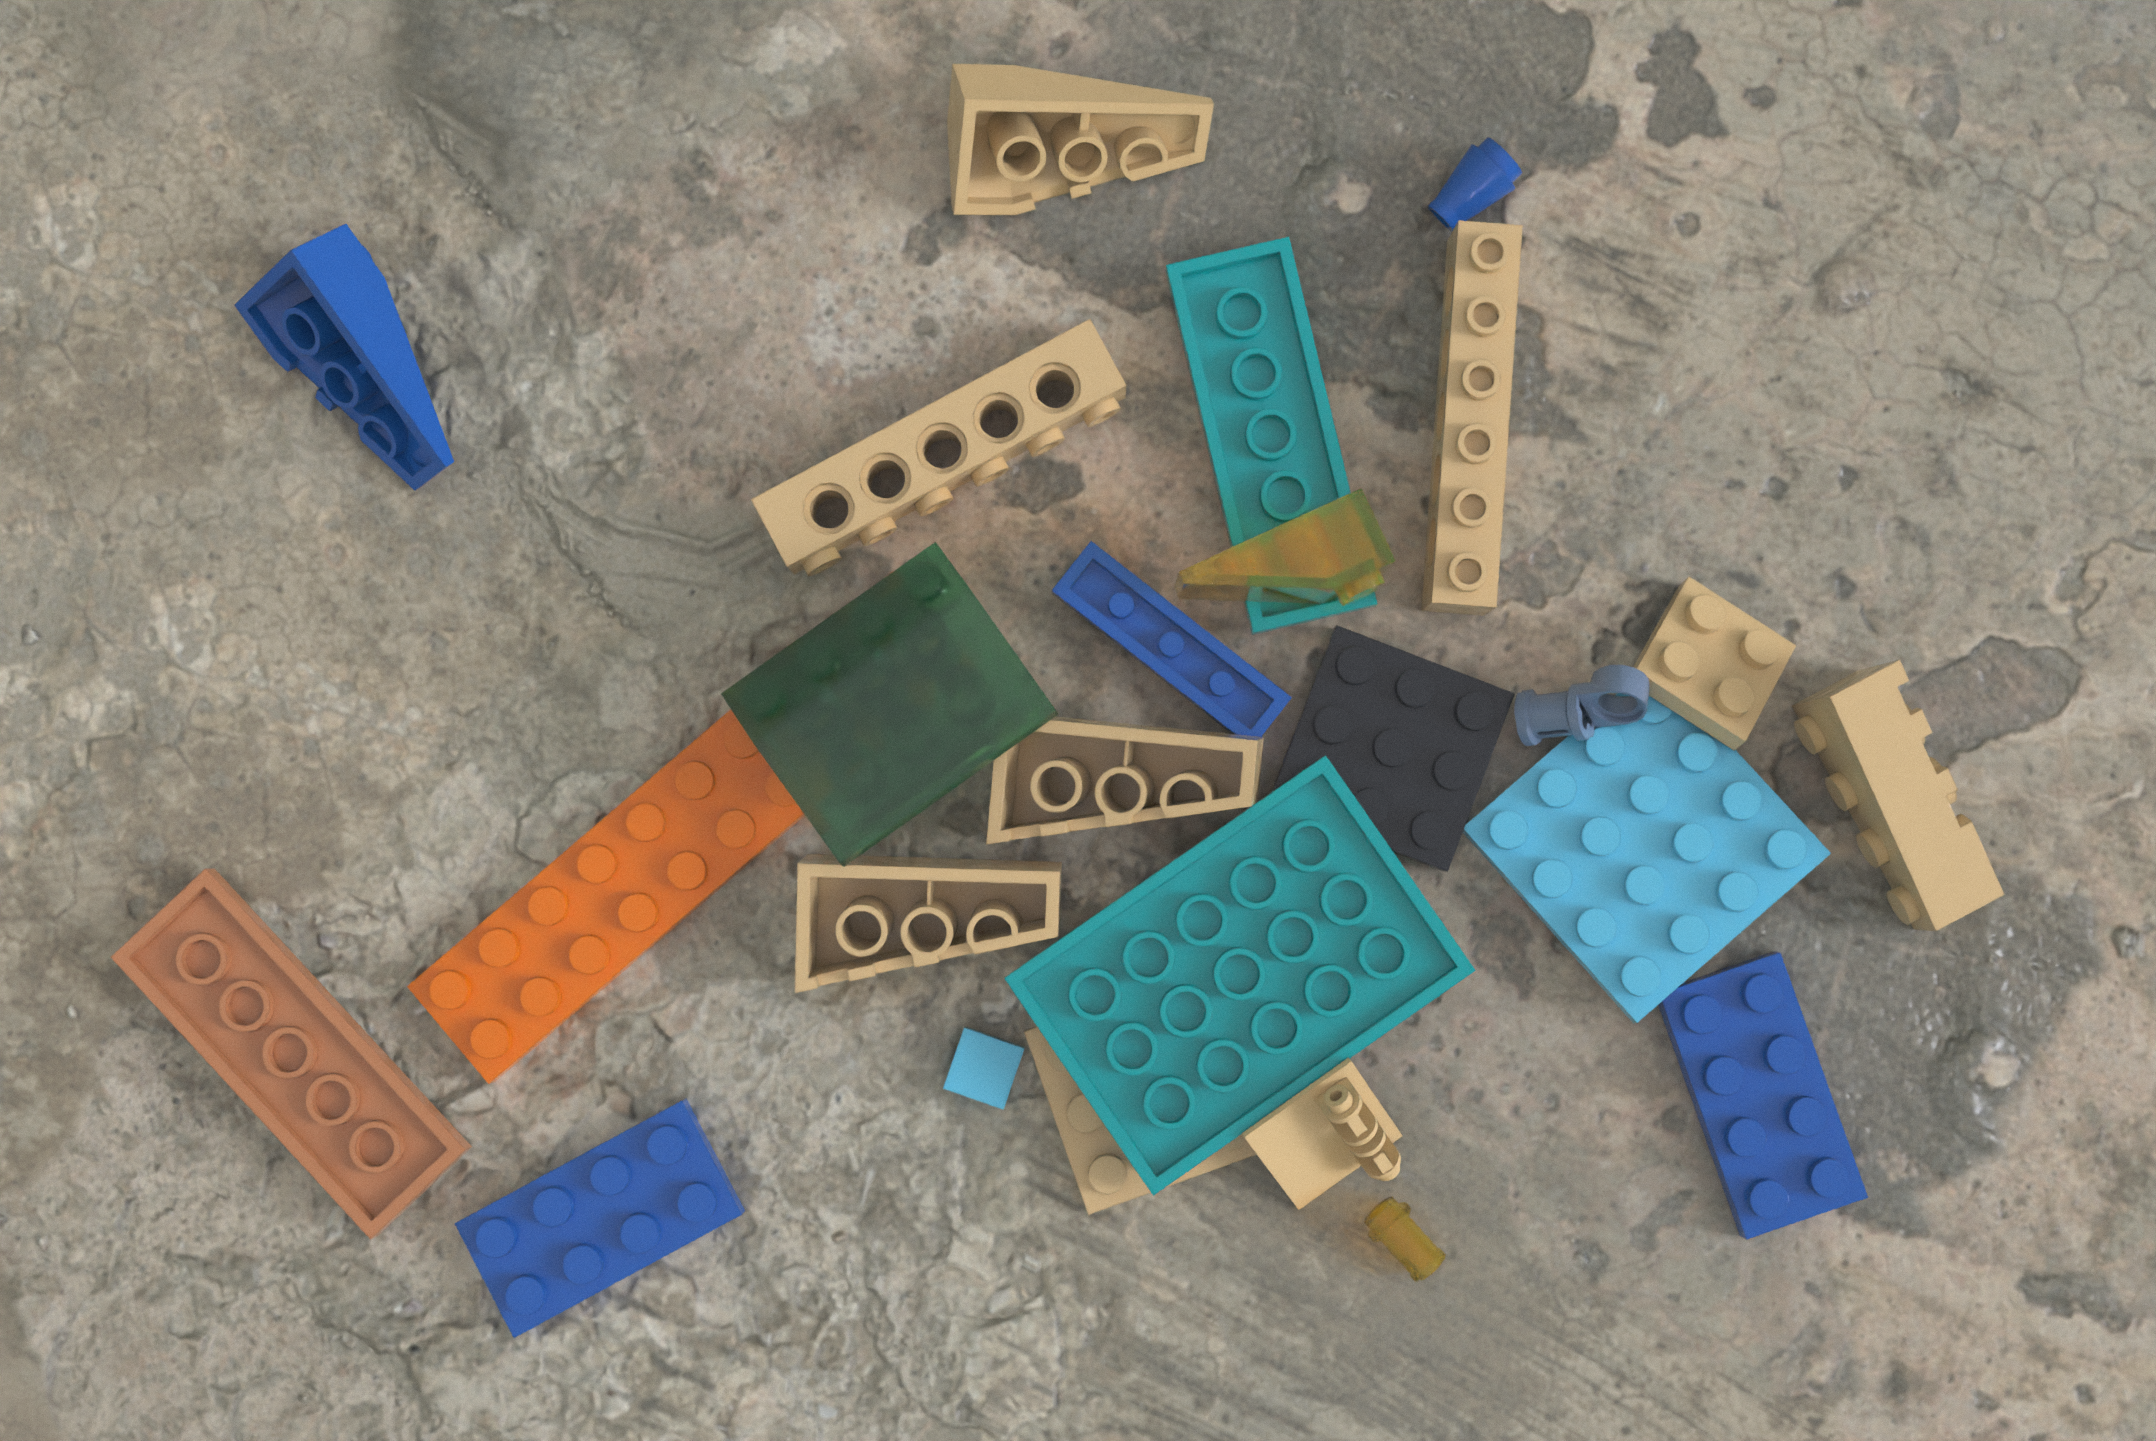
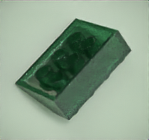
(889, 704)

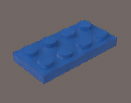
(1761, 1095)
(600, 1218)

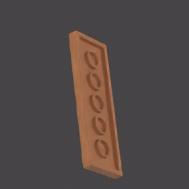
(291, 1052)

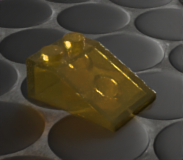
(1305, 560)

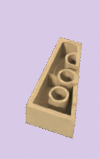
(1115, 775)
(1897, 796)
(915, 912)

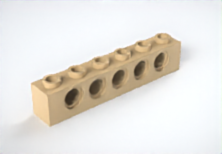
(1071, 357)
(1472, 418)

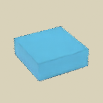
(984, 1067)

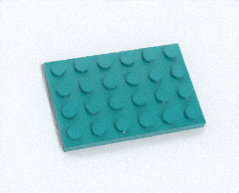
(1239, 974)

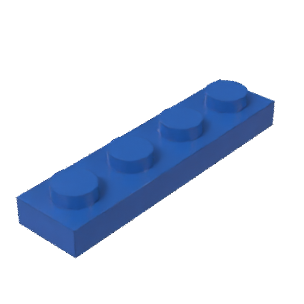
(1170, 643)

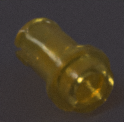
(1404, 1238)

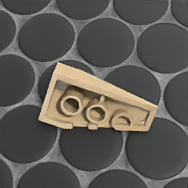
(1050, 133)

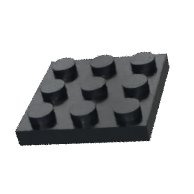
(1402, 739)

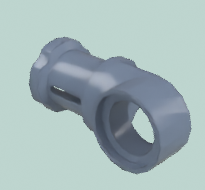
(1583, 706)

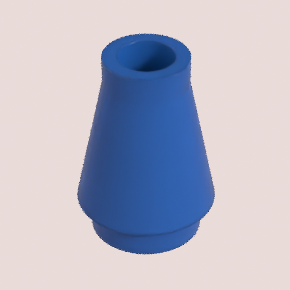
(1476, 183)

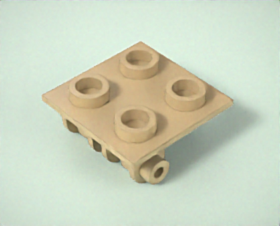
(1327, 1136)

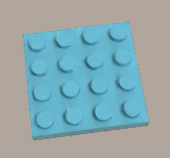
(1645, 851)

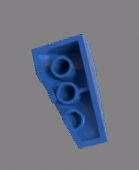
(338, 325)

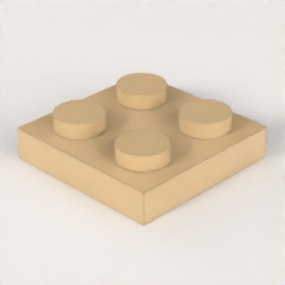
(1713, 663)

